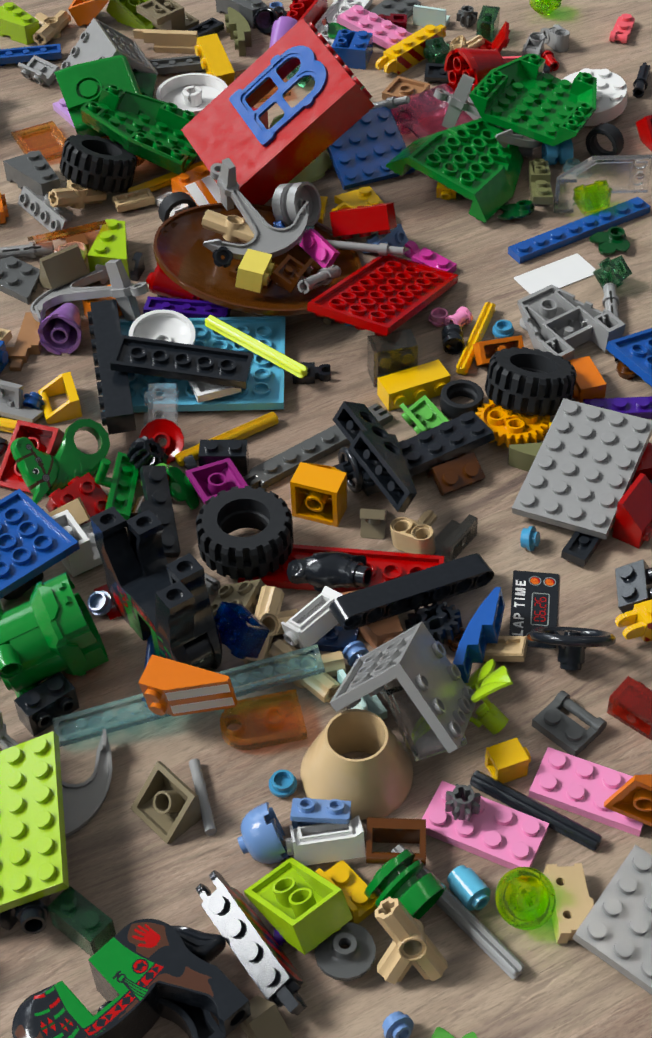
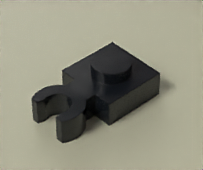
(321, 373)

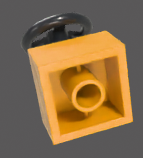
(321, 490)

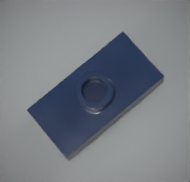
(337, 639)

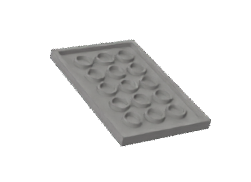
(583, 468)

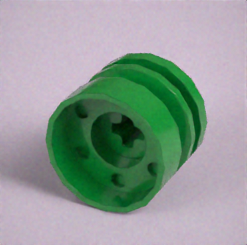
(400, 881)

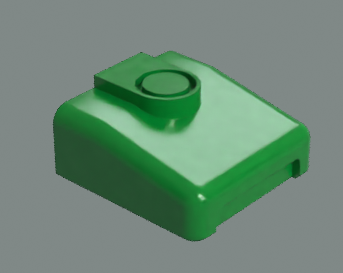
(86, 80)

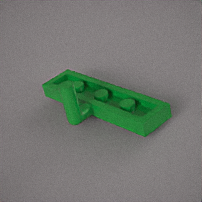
(121, 485)

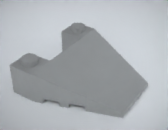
(562, 323)

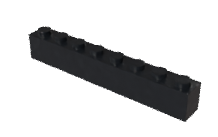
(113, 384)

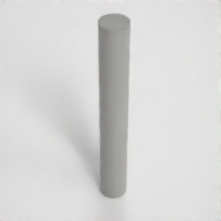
(201, 791)

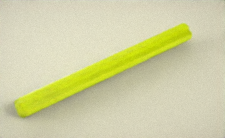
(256, 346)

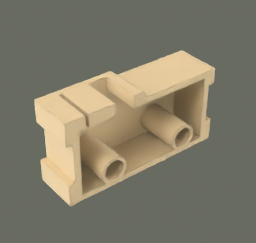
(571, 899)

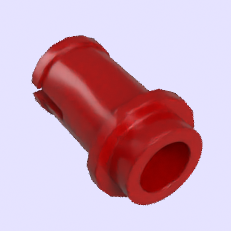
(550, 60)

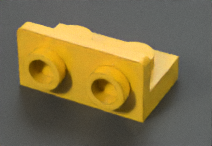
(353, 889)

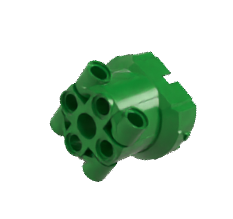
(48, 637)

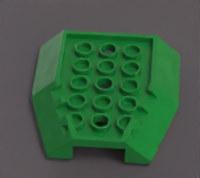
(535, 102)
(143, 127)
(476, 160)

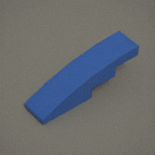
(481, 629)

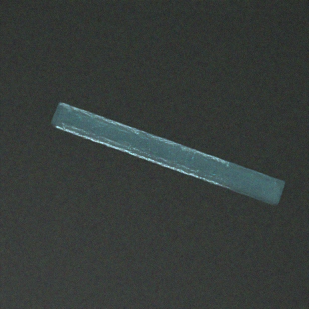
(135, 711)

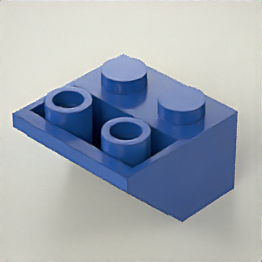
(354, 47)

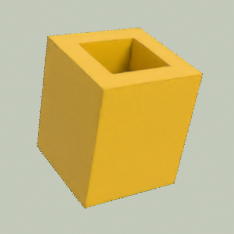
(507, 760)

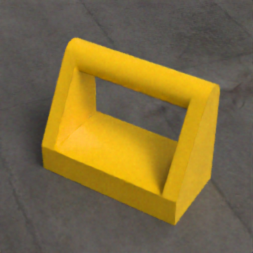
(70, 409)

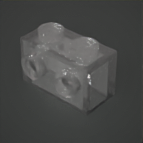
(161, 402)

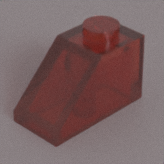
(632, 706)

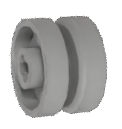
(291, 197)

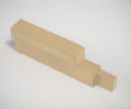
(169, 40)

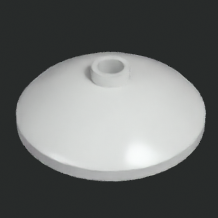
(164, 326)

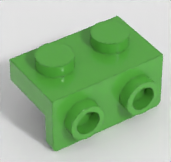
(423, 415)

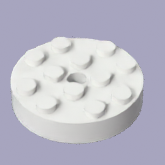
(191, 91)
(610, 96)

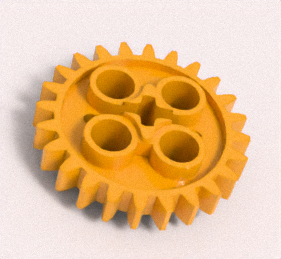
(512, 426)

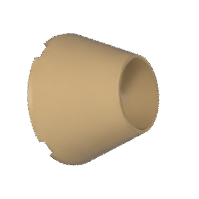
(371, 784)

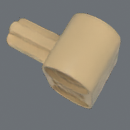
(461, 42)
(413, 535)

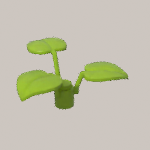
(486, 683)

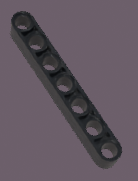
(411, 591)

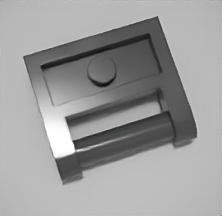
(563, 729)

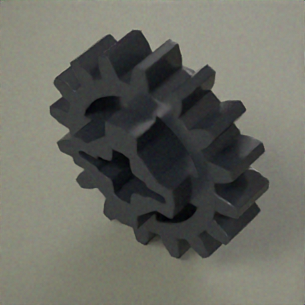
(439, 619)

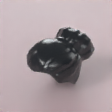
(266, 16)

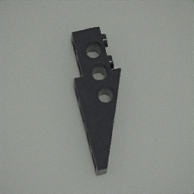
(377, 453)

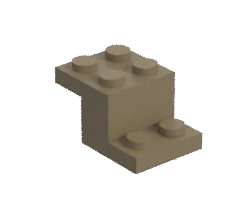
(167, 15)

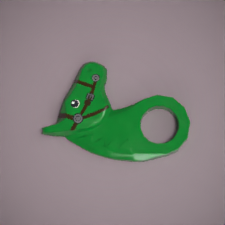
(47, 472)

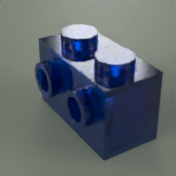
(240, 630)

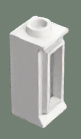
(311, 621)
(326, 842)

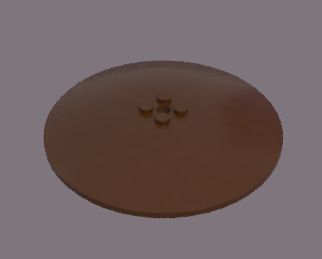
(191, 266)

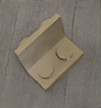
(241, 593)

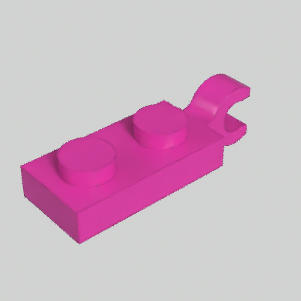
(318, 248)
(429, 258)

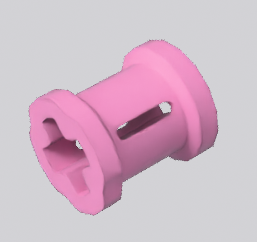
(461, 317)

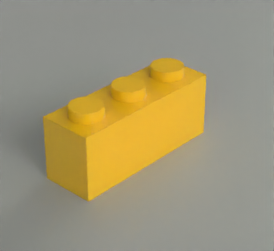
(214, 58)
(412, 384)

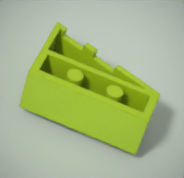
(17, 24)
(110, 245)

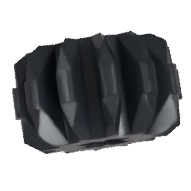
(146, 453)

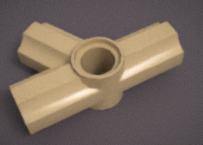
(50, 27)
(75, 196)
(231, 227)
(269, 613)
(322, 684)
(408, 946)

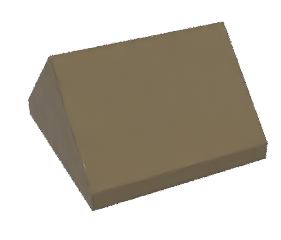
(62, 267)
(167, 804)

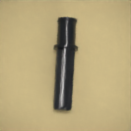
(641, 83)

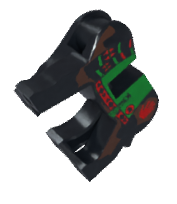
(155, 595)
(143, 976)

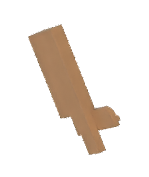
(27, 342)

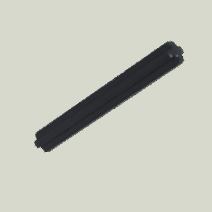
(535, 809)

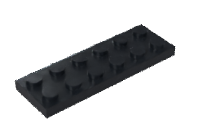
(182, 361)
(438, 445)

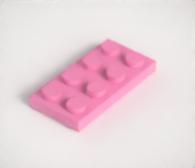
(384, 31)
(581, 789)
(493, 834)

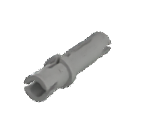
(30, 250)
(322, 277)
(610, 294)

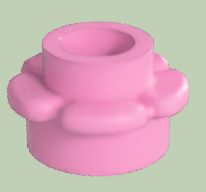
(438, 316)

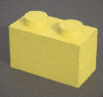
(254, 270)

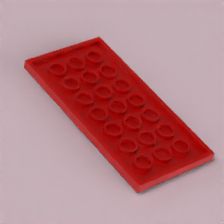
(382, 294)

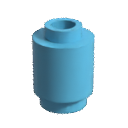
(468, 888)

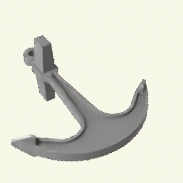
(459, 102)
(266, 237)
(120, 288)
(83, 799)

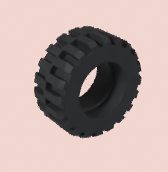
(97, 163)
(529, 380)
(245, 555)

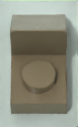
(373, 523)

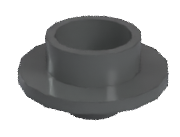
(349, 962)

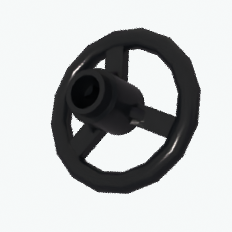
(572, 643)

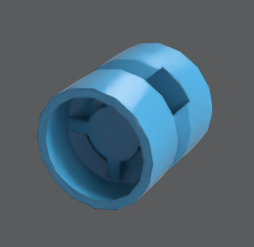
(558, 152)

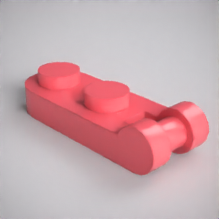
(622, 29)

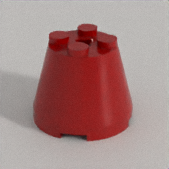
(472, 62)

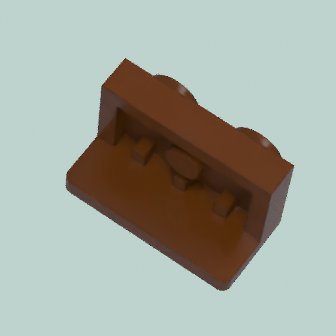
(291, 272)
(457, 473)

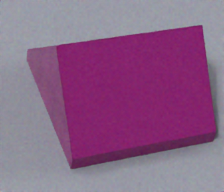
(214, 478)

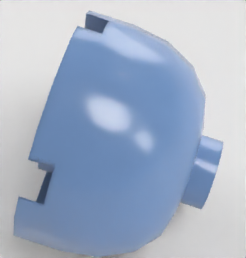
(262, 835)

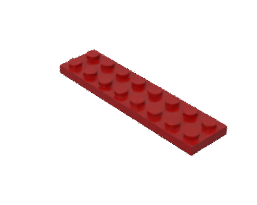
(383, 564)

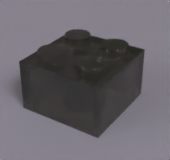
(391, 353)

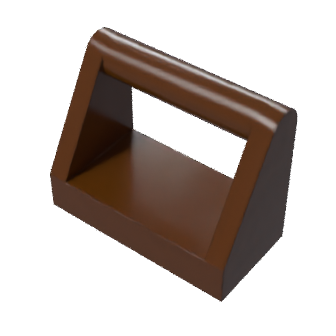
(395, 831)

